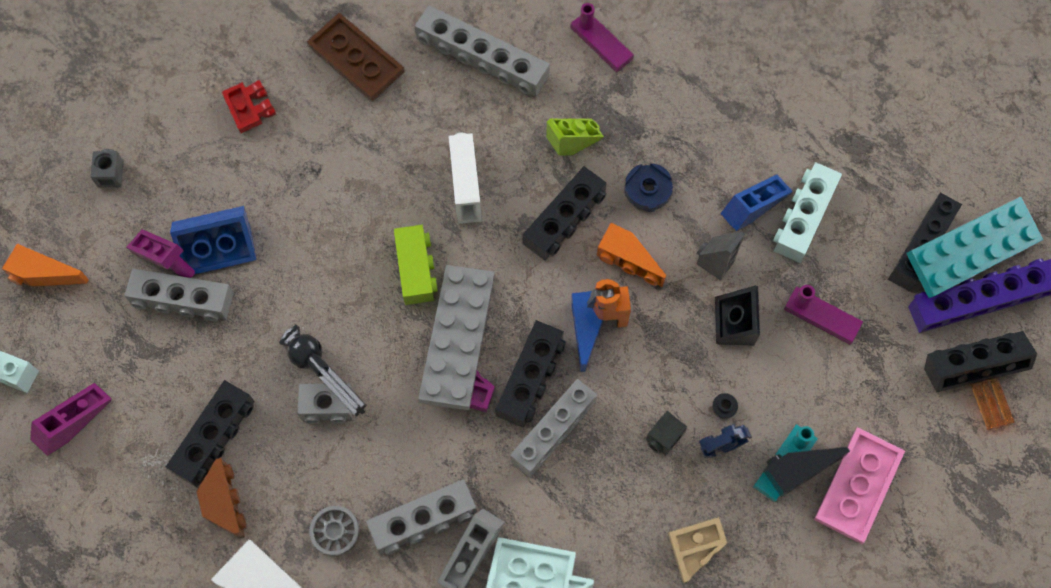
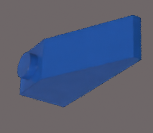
(755, 201)
(586, 327)

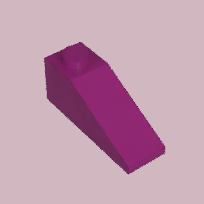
(67, 419)

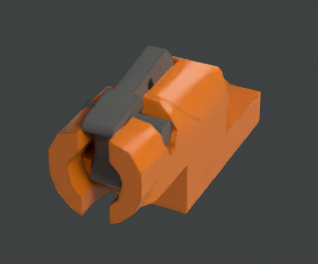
(611, 302)

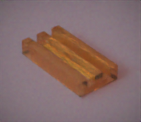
(986, 414)

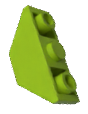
(572, 135)

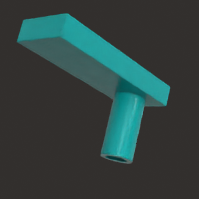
(798, 440)

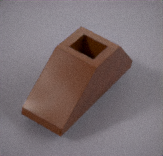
(219, 499)

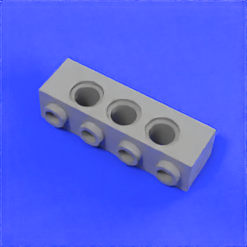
(144, 282)
(553, 428)
(382, 525)

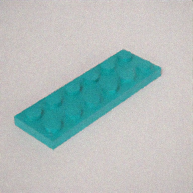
(974, 247)

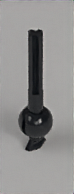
(306, 353)

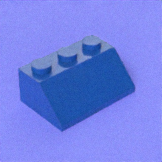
(215, 240)

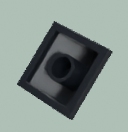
(737, 317)

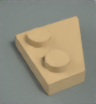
(696, 545)

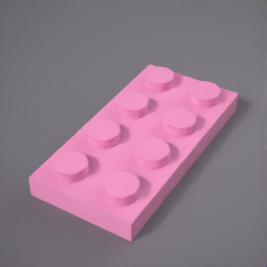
(859, 486)

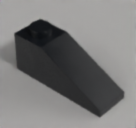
(798, 467)

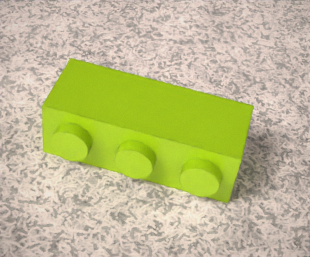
(415, 264)

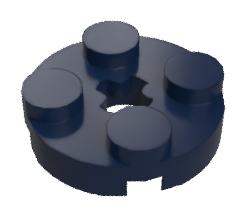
(647, 174)
(730, 439)

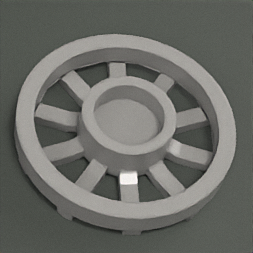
(334, 530)

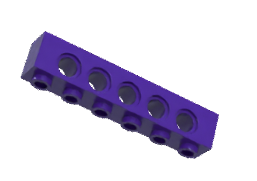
(929, 317)

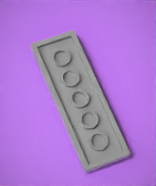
(456, 338)

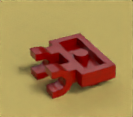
(242, 108)

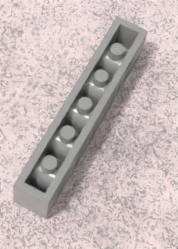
(475, 40)

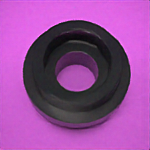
(720, 411)

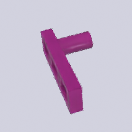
(601, 39)
(160, 253)
(822, 314)

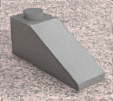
(471, 550)

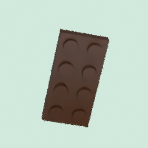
(355, 56)

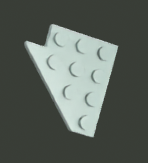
(533, 566)

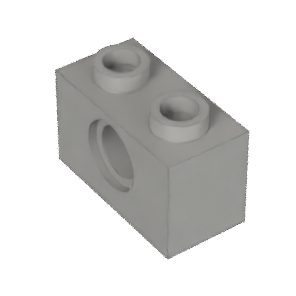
(309, 405)

